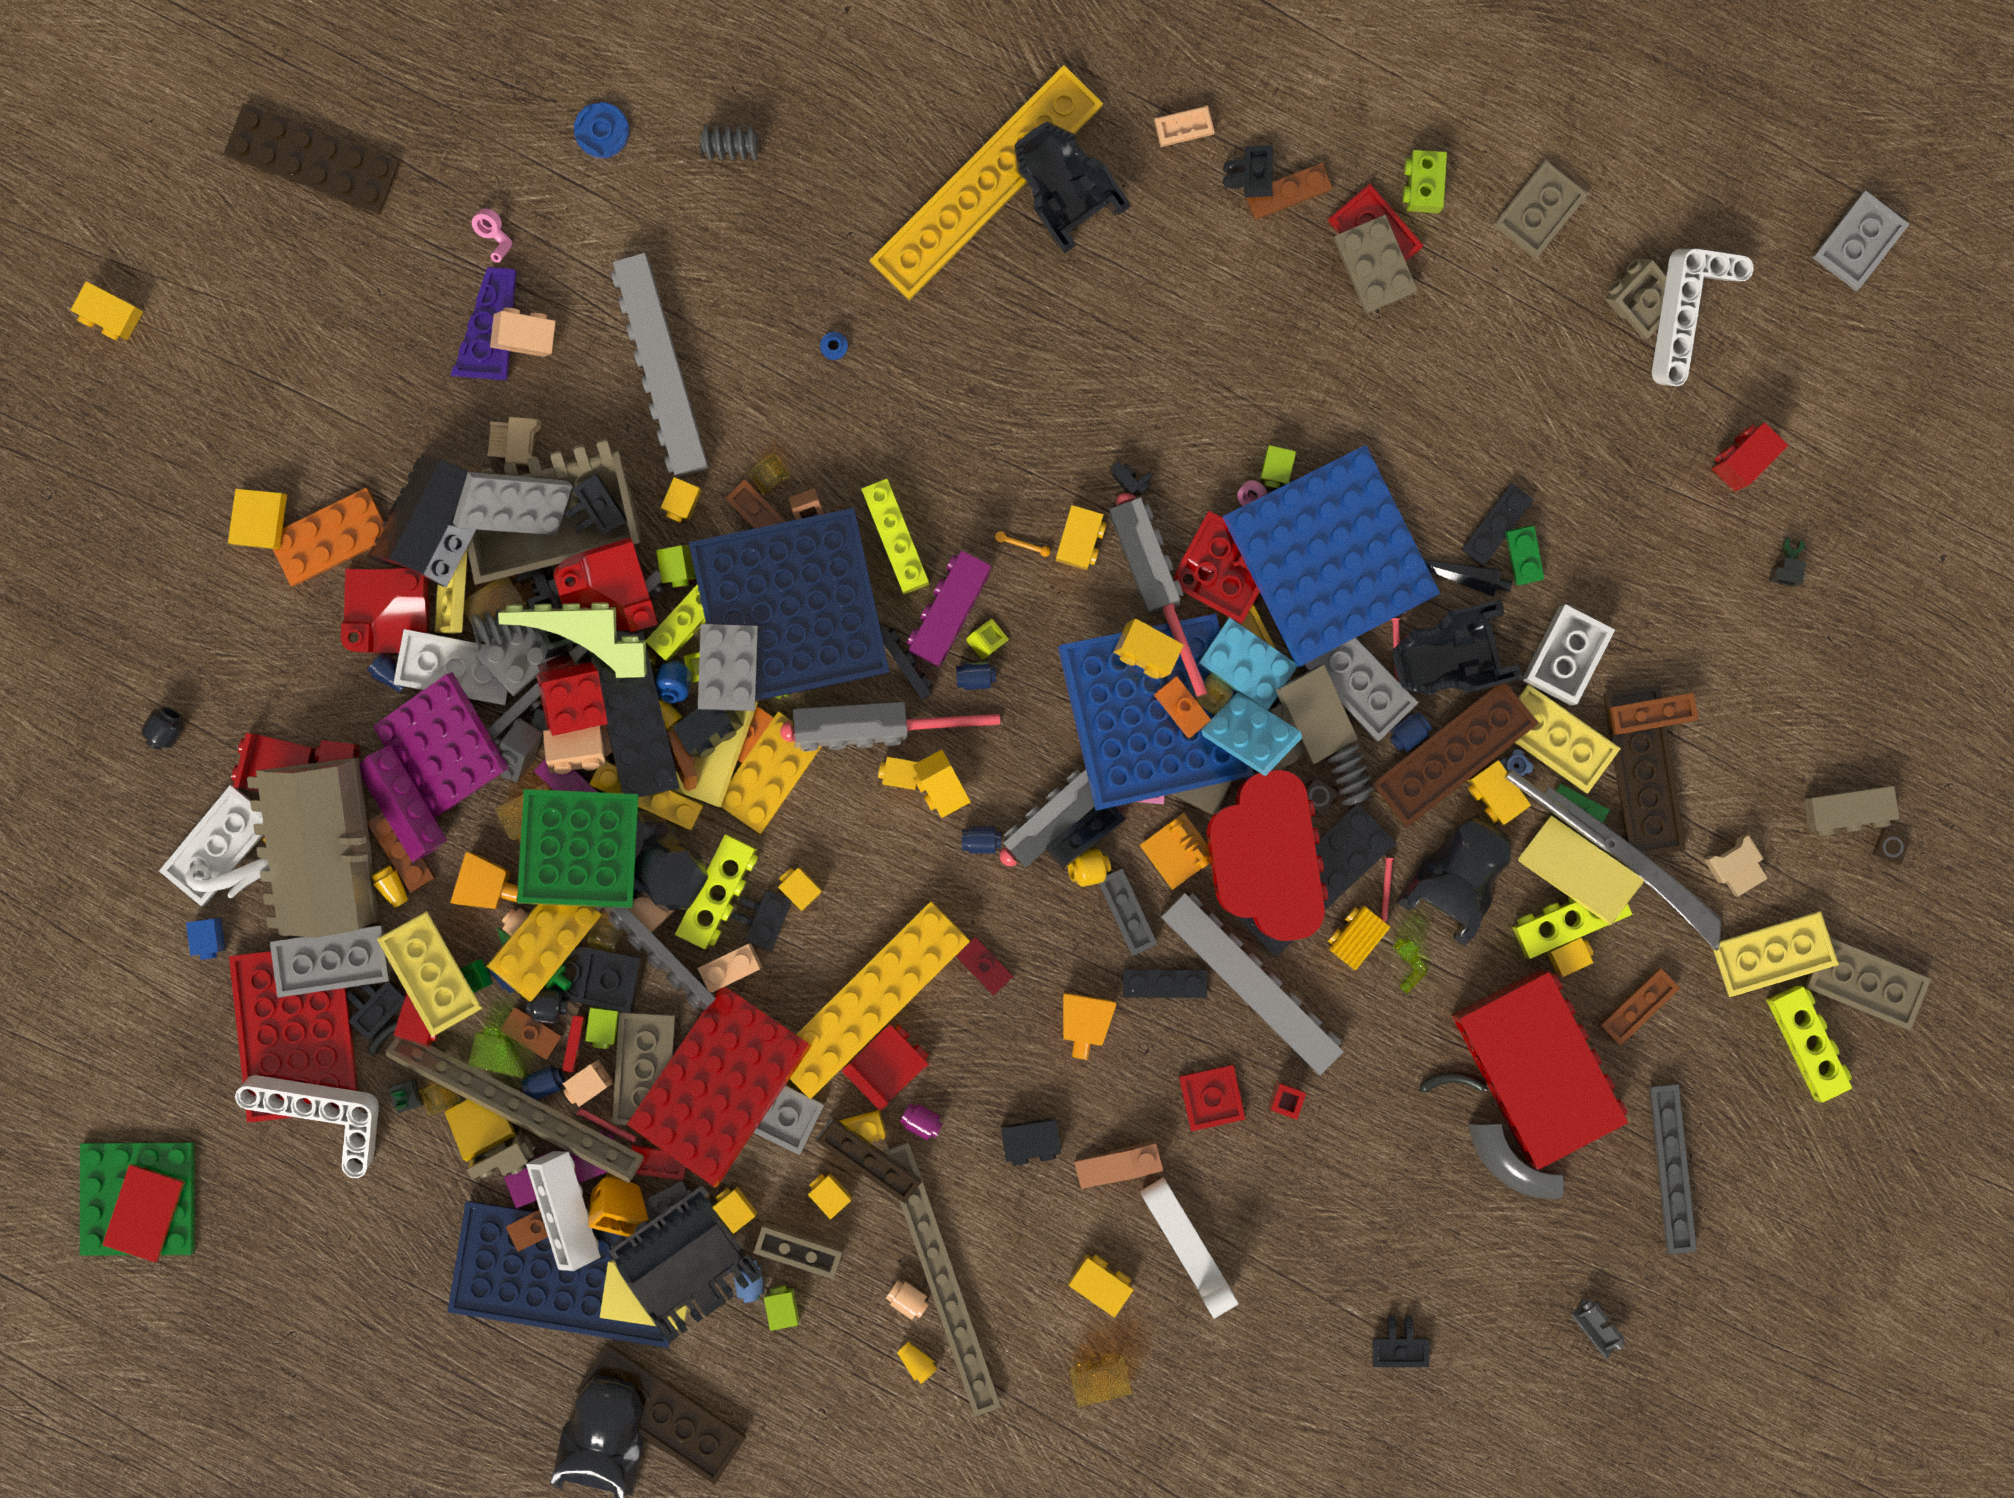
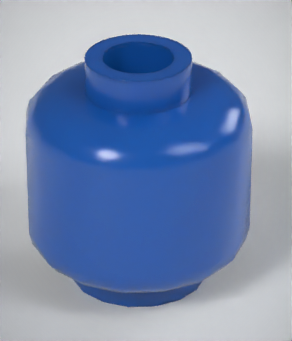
(673, 681)

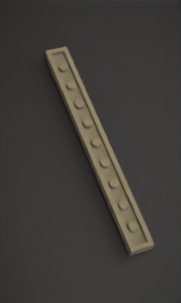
(517, 1107)
(946, 1290)

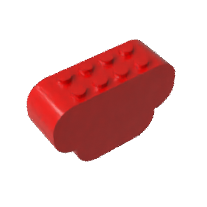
(1268, 857)

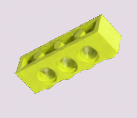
(895, 536)
(678, 626)
(690, 926)
(1534, 944)
(1784, 1009)

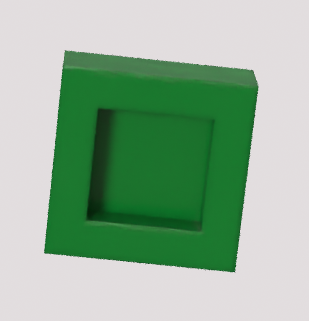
(477, 975)

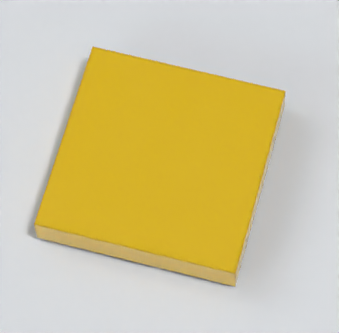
(257, 519)
(477, 1128)

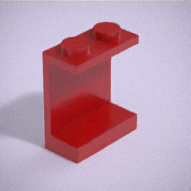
(264, 753)
(886, 1065)

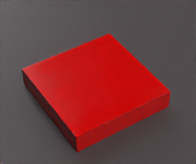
(1212, 1097)

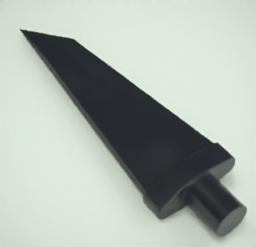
(1478, 578)

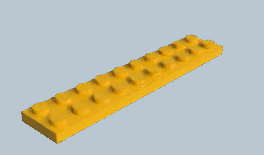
(979, 187)

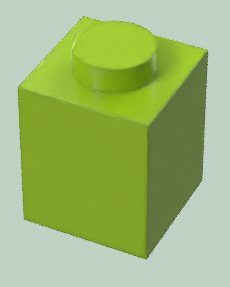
(1277, 467)
(676, 565)
(602, 1027)
(781, 1307)

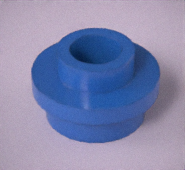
(834, 354)

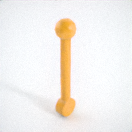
(1001, 537)

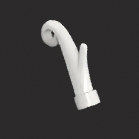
(238, 878)

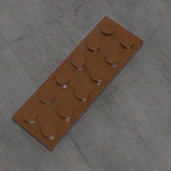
(1455, 754)

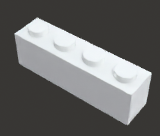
(563, 1210)

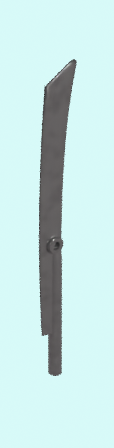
(1676, 894)

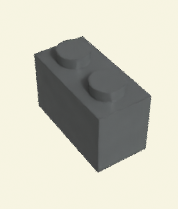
(519, 749)

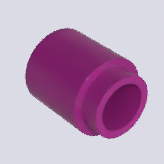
(921, 1121)

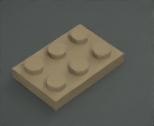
(1375, 264)

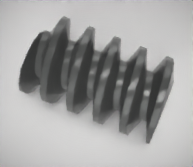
(729, 142)
(490, 628)
(1351, 775)

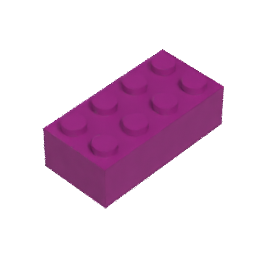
(950, 609)

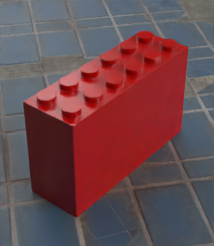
(1540, 1068)

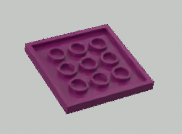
(442, 744)

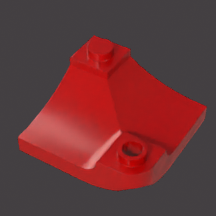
(1218, 571)
(609, 576)
(381, 607)

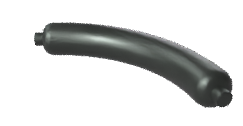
(381, 1037)
(1453, 1077)

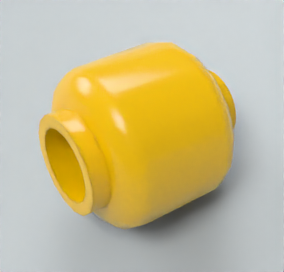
(1089, 868)

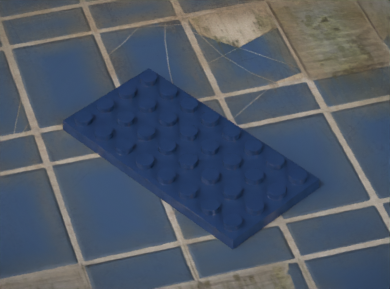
(527, 1286)

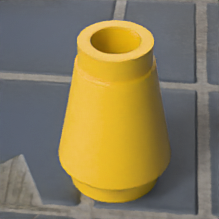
(390, 886)
(916, 1362)

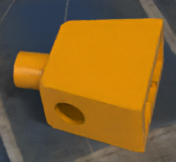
(483, 883)
(1086, 1021)
(616, 1206)

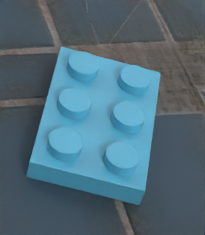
(1247, 663)
(1251, 734)

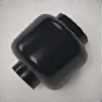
(163, 728)
(547, 1006)

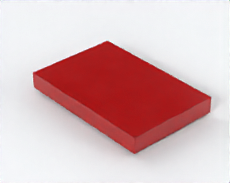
(1371, 205)
(143, 1213)

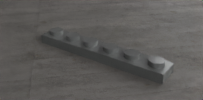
(1672, 1168)

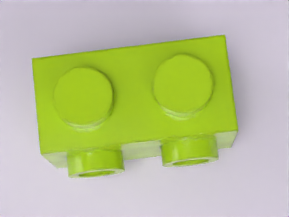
(1425, 181)

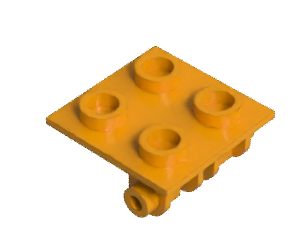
(1177, 851)

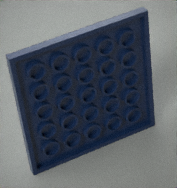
(804, 592)

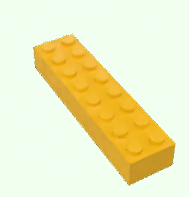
(876, 996)

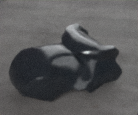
(1065, 181)
(1454, 653)
(664, 866)
(1461, 875)
(602, 1438)

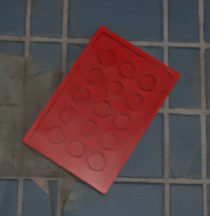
(290, 1036)
(719, 1085)

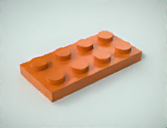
(329, 537)

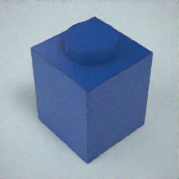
(205, 938)

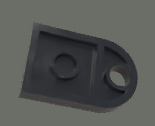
(603, 978)

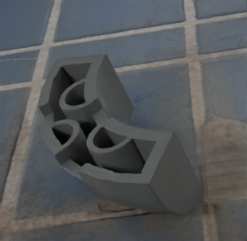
(1507, 1168)

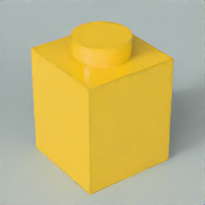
(681, 500)
(898, 773)
(799, 887)
(1571, 956)
(829, 1194)
(734, 1208)

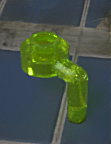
(1408, 952)

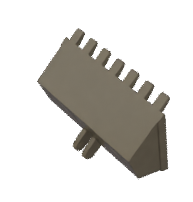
(510, 553)
(316, 848)

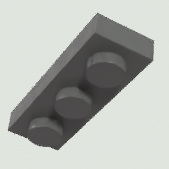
(1127, 912)

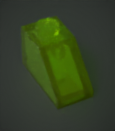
(496, 1054)

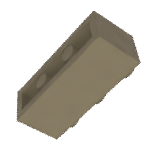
(1851, 810)
(798, 1250)

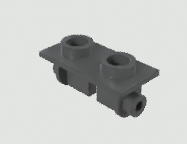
(1592, 1320)

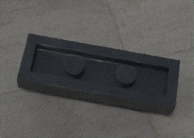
(1492, 529)
(906, 662)
(1084, 835)
(1164, 983)

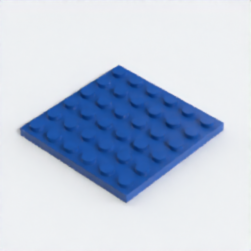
(1331, 555)
(1127, 735)

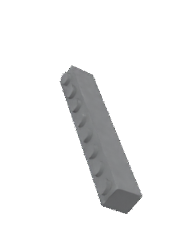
(660, 365)
(1252, 984)

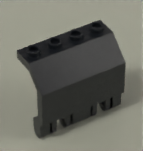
(421, 523)
(681, 1261)

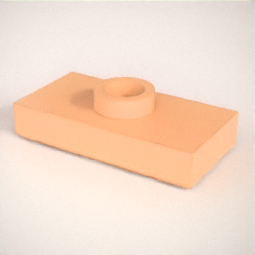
(1184, 126)

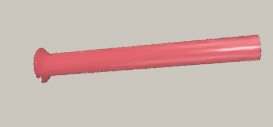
(1396, 638)
(1386, 890)
(606, 1125)

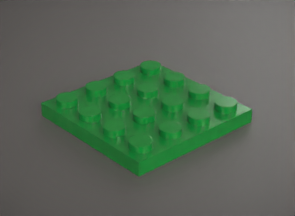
(577, 848)
(102, 1176)

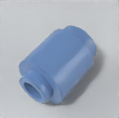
(753, 1291)

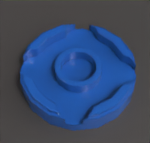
(601, 130)

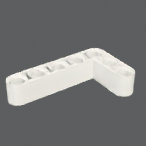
(1688, 306)
(319, 1110)
(1189, 1248)

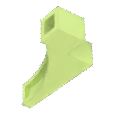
(589, 627)

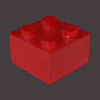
(1749, 457)
(572, 698)

